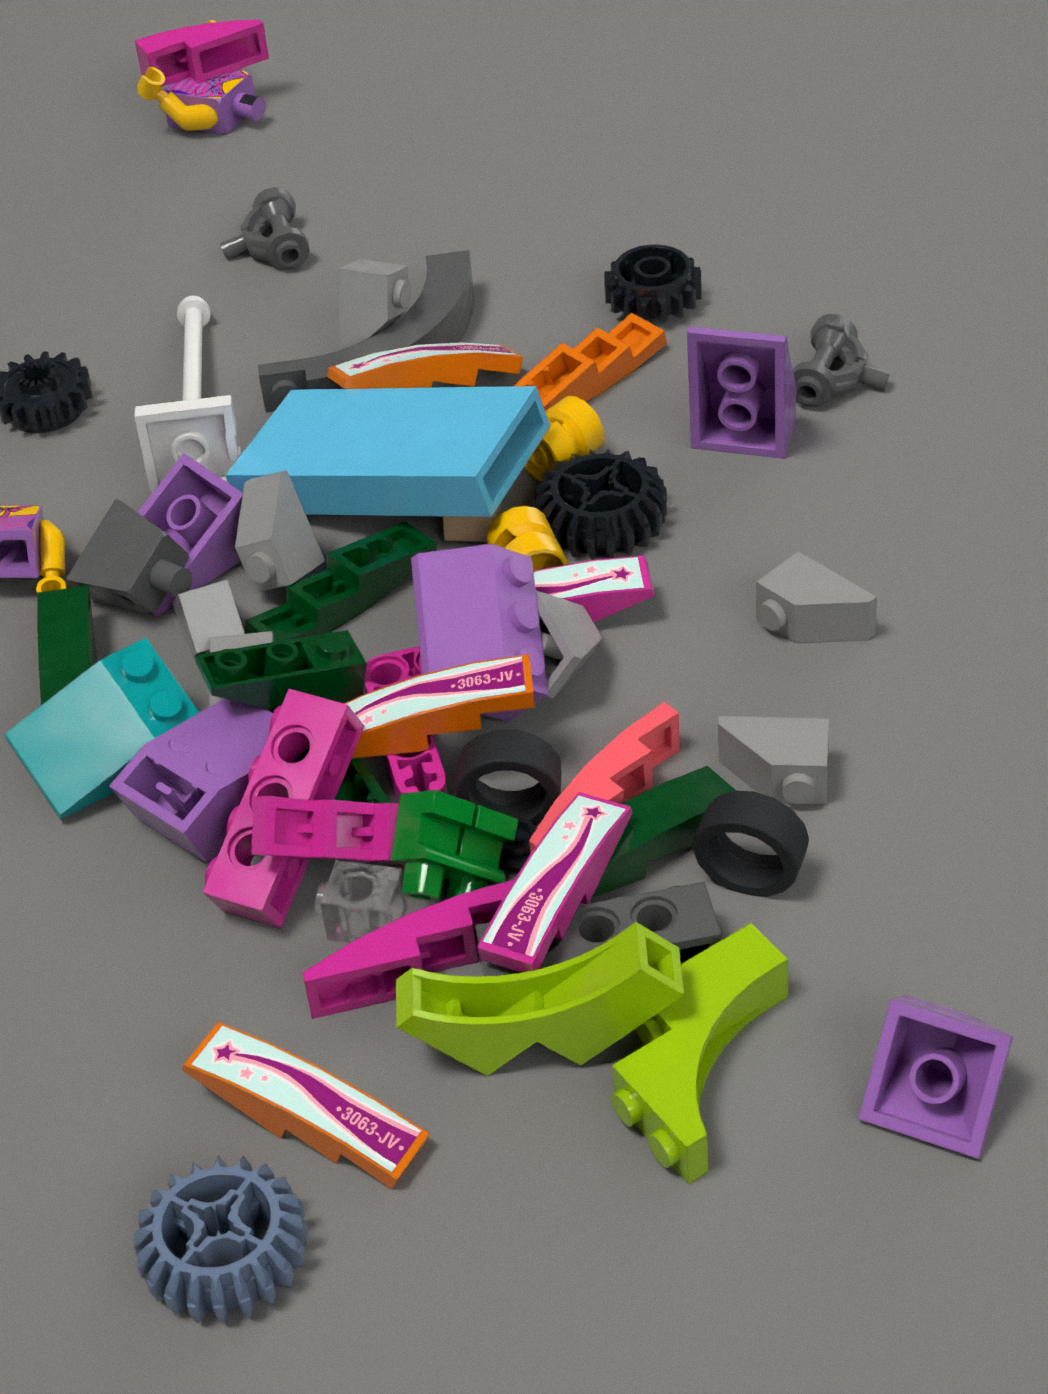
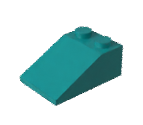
(97, 725)

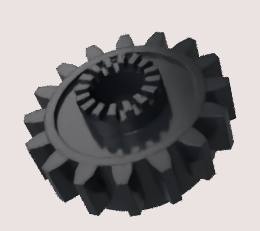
(653, 282)
(44, 393)

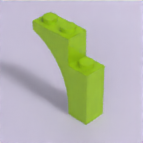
(565, 1006)
(665, 1079)

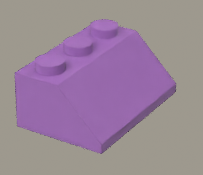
(476, 609)

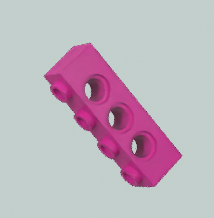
(299, 724)

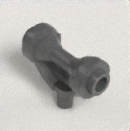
(285, 246)
(835, 338)

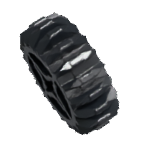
(602, 503)

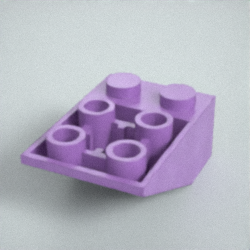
(196, 775)

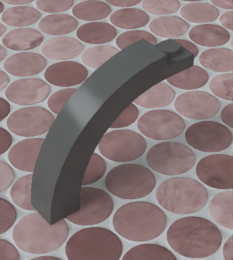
(435, 318)

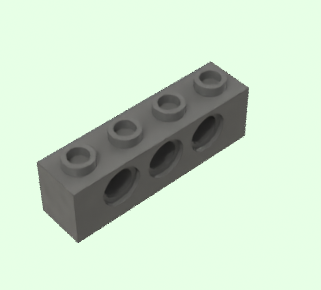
(675, 913)

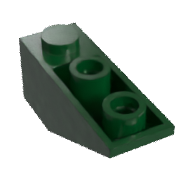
(262, 673)

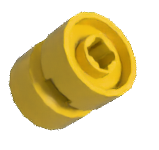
(572, 430)
(527, 533)

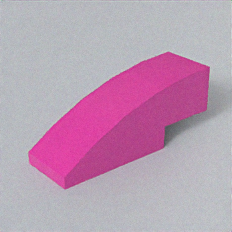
(203, 50)

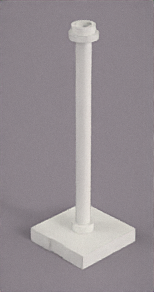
(191, 426)

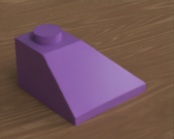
(936, 1075)

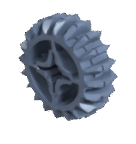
(224, 1260)

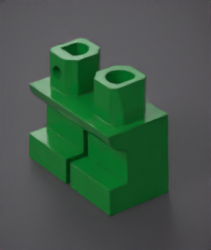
(448, 840)

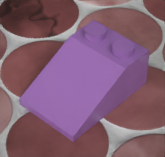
(740, 392)
(200, 516)

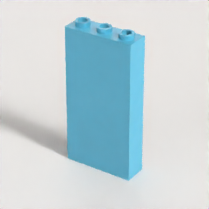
(398, 448)

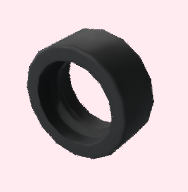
(510, 752)
(758, 817)

